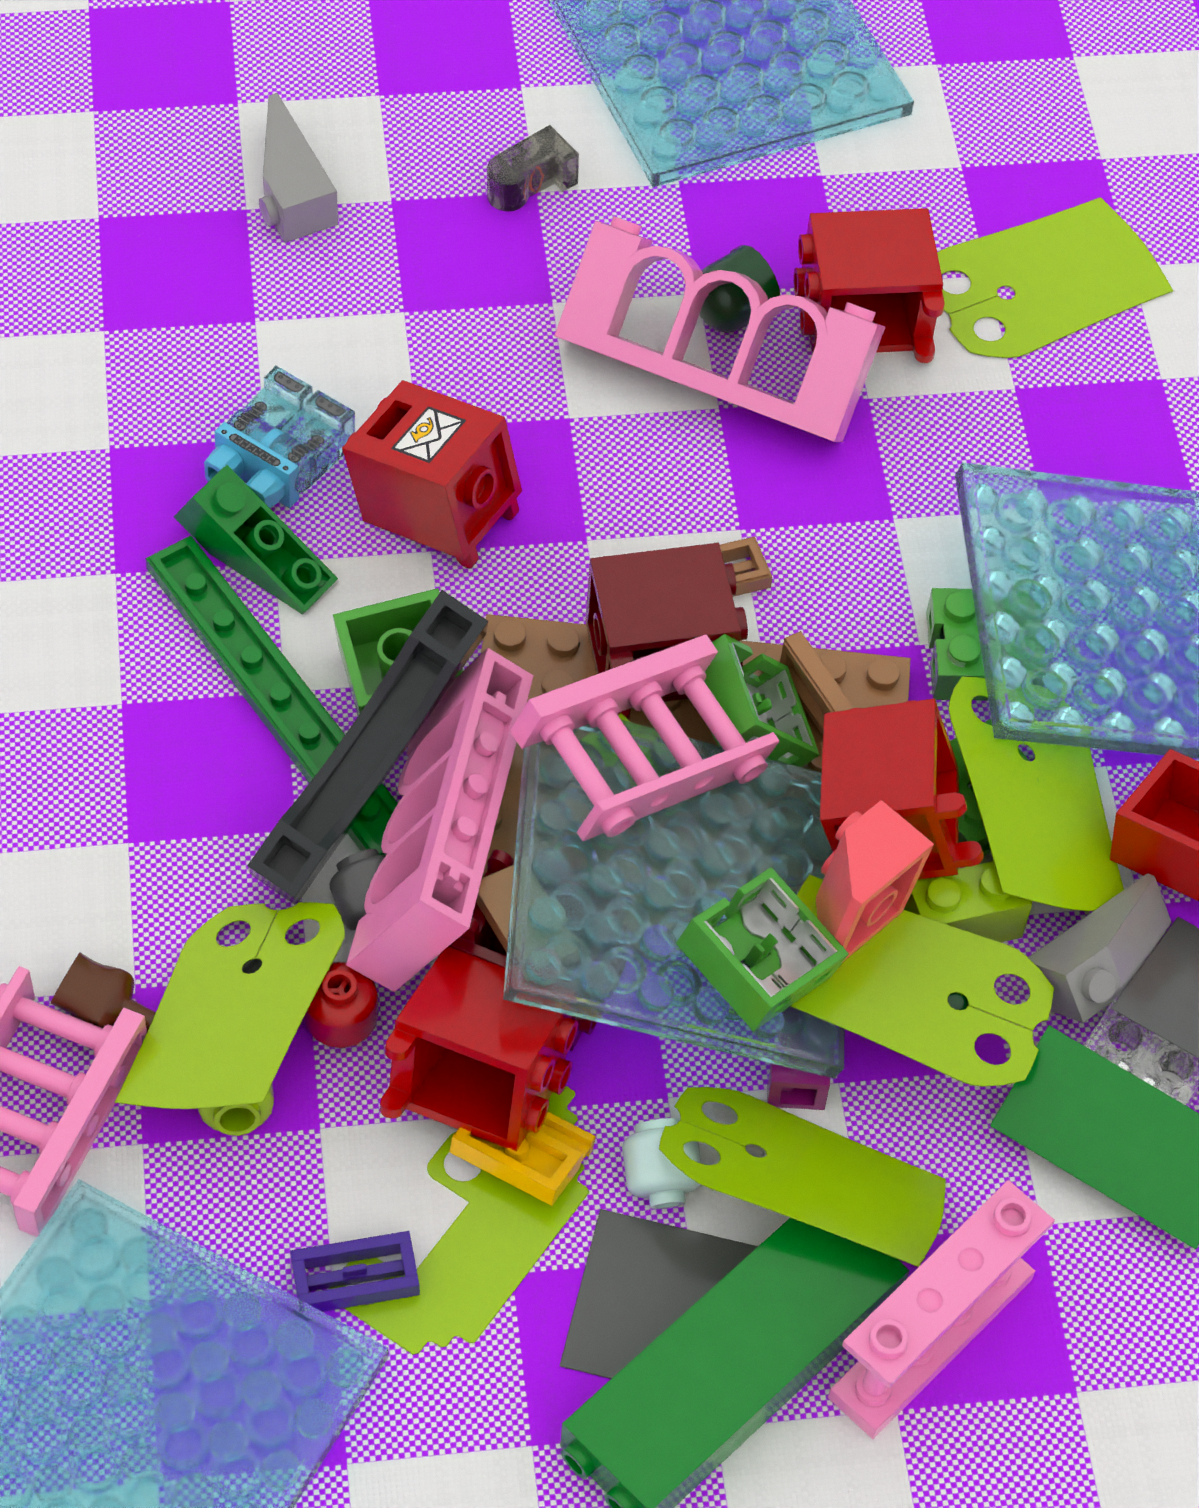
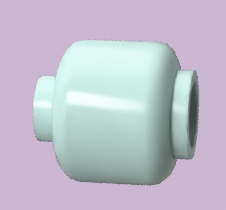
(650, 1172)

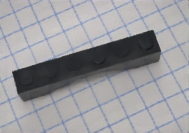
(370, 748)

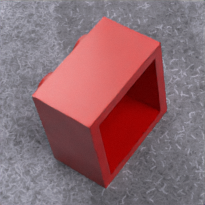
(1160, 825)

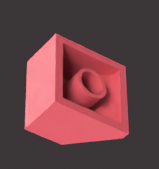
(869, 875)

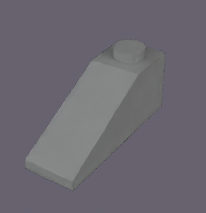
(295, 185)
(1104, 950)

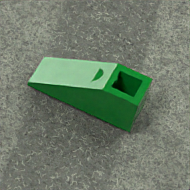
(254, 541)

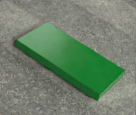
(1109, 1132)

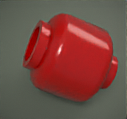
(343, 1008)

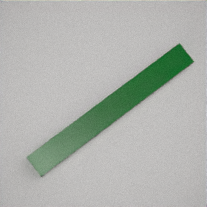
(260, 672)

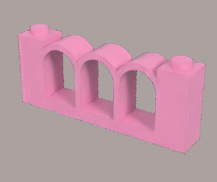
(605, 289)
(442, 824)

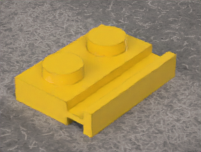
(540, 1165)

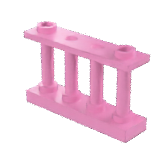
(641, 686)
(88, 1096)
(939, 1309)

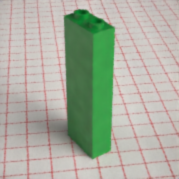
(726, 1365)

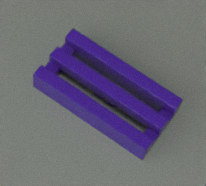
(353, 1251)

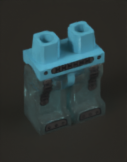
(282, 439)

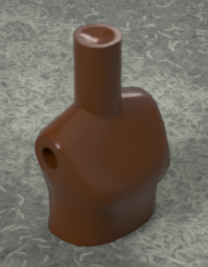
(98, 993)

